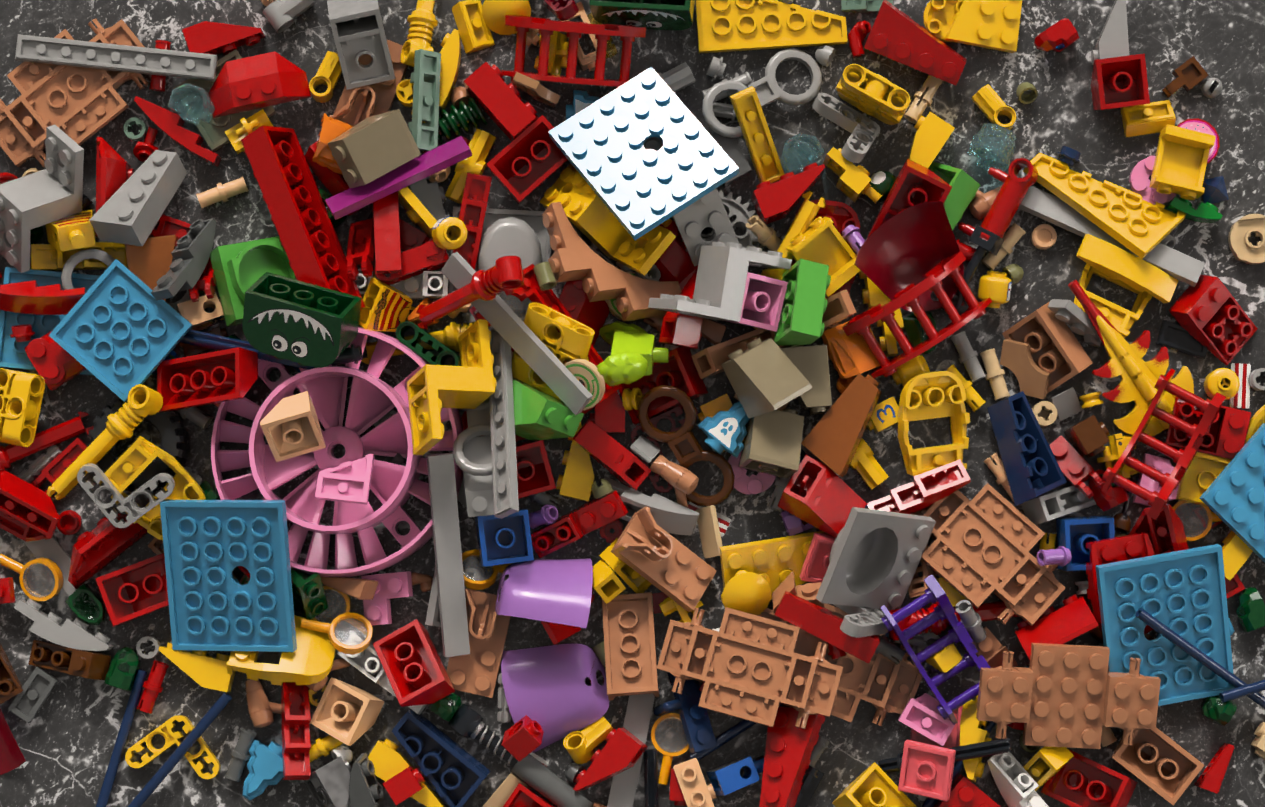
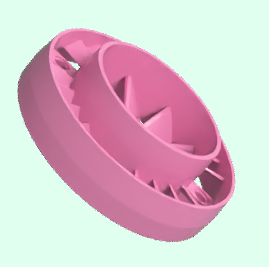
(390, 482)

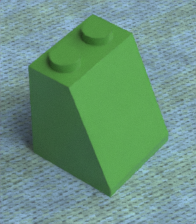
(541, 415)

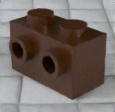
(1088, 436)

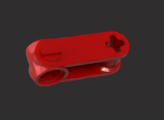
(416, 260)

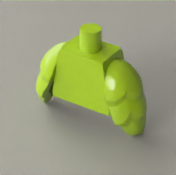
(631, 353)

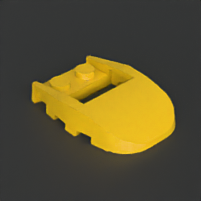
(1118, 316)
(931, 397)
(133, 462)
(304, 666)

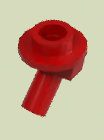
(145, 149)

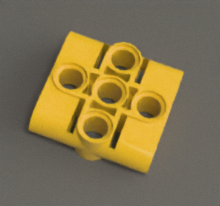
(873, 94)
(571, 344)
(19, 406)

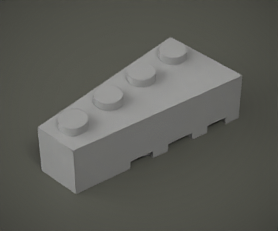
(140, 201)

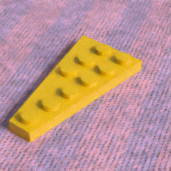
(764, 25)
(769, 558)

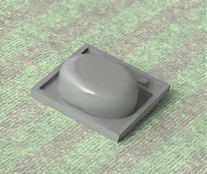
(511, 234)
(875, 558)

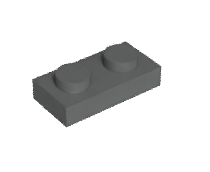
(34, 694)

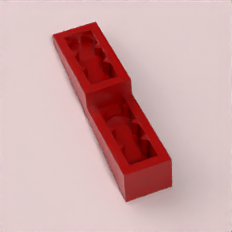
(387, 235)
(825, 626)

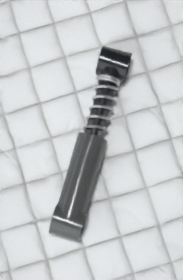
(529, 769)

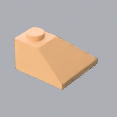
(293, 427)
(346, 711)

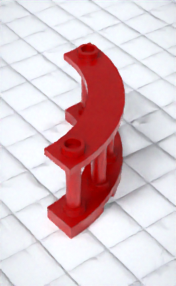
(574, 32)
(910, 297)
(1181, 457)

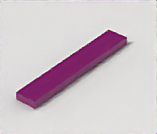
(399, 178)

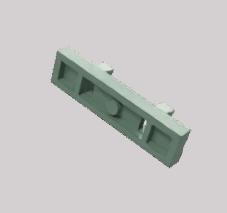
(425, 99)

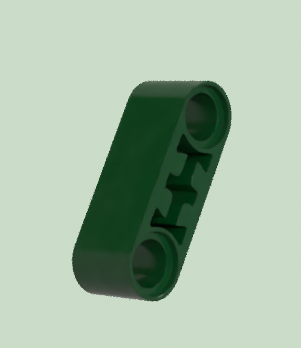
(421, 335)

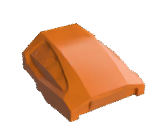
(330, 130)
(848, 353)

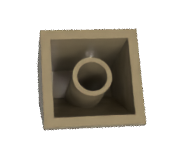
(373, 148)
(814, 365)
(764, 377)
(773, 443)

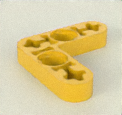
(171, 738)

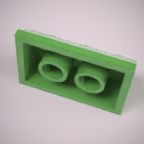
(962, 191)
(803, 304)

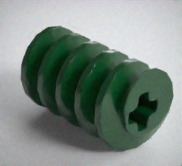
(460, 119)

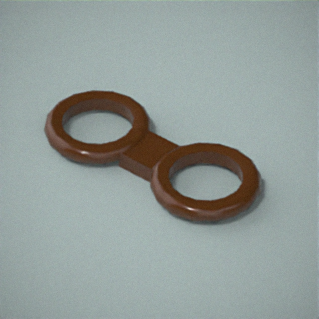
(684, 443)

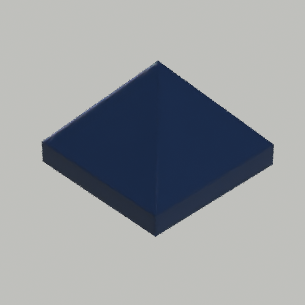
(1215, 190)

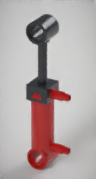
(1004, 207)

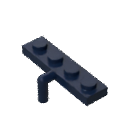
(693, 718)

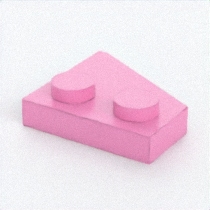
(347, 482)

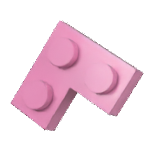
(389, 586)

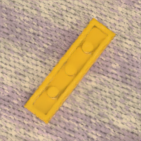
(757, 135)

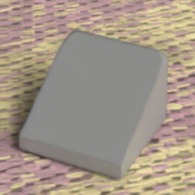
(1066, 404)
(644, 449)

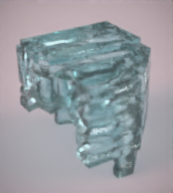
(191, 103)
(993, 146)
(800, 152)

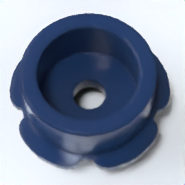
(1069, 156)

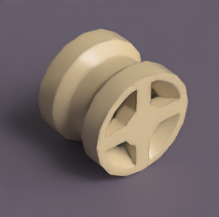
(1041, 415)

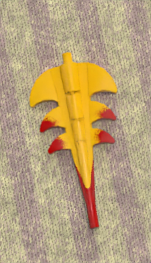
(1136, 374)

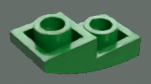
(1202, 213)

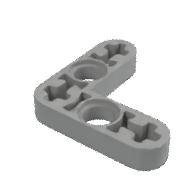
(862, 128)
(126, 504)
(862, 621)

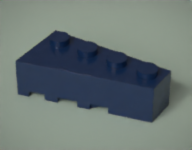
(1024, 449)
(440, 758)

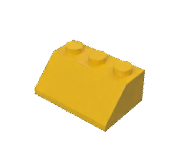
(872, 789)

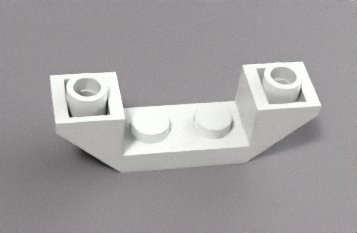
(429, 284)

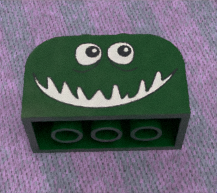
(651, 14)
(299, 320)

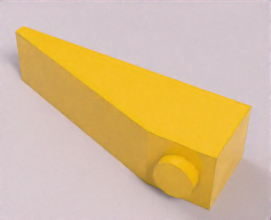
(929, 139)
(390, 762)

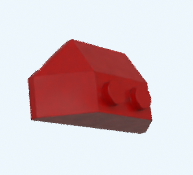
(257, 84)
(111, 172)
(26, 509)
(1165, 533)
(101, 547)

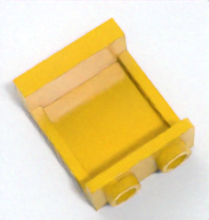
(1181, 162)
(826, 246)

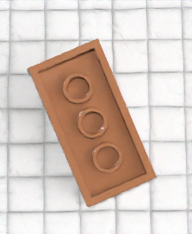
(371, 99)
(663, 560)
(487, 637)
(630, 645)

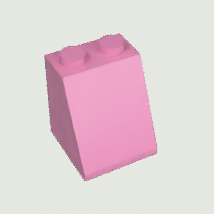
(762, 302)

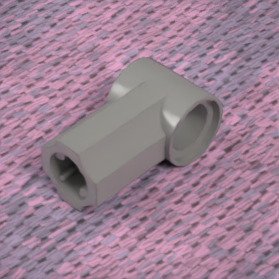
(282, 13)
(678, 77)

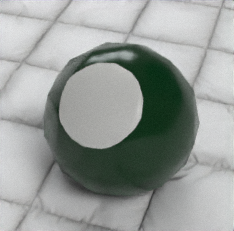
(882, 182)

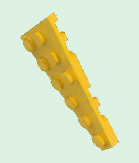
(987, 24)
(1109, 206)

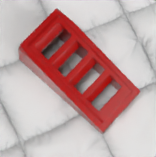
(1215, 771)

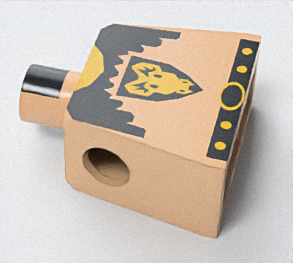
(196, 315)

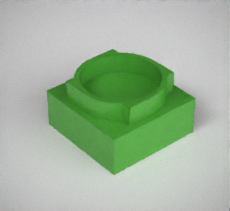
(240, 266)

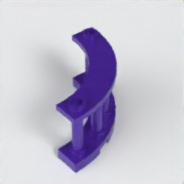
(956, 634)

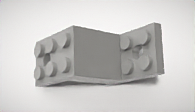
(356, 32)
(41, 197)
(701, 214)
(720, 281)

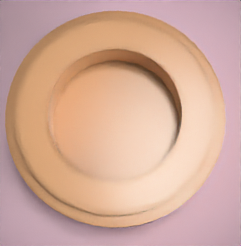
(1043, 236)

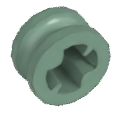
(128, 124)

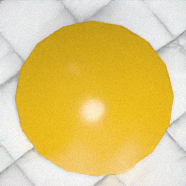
(496, 10)
(939, 16)
(747, 593)

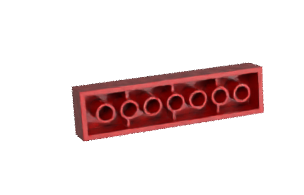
(297, 209)

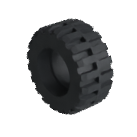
(172, 441)

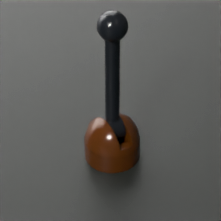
(1121, 520)

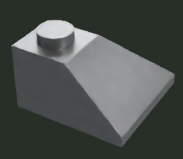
(330, 784)

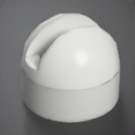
(344, 752)

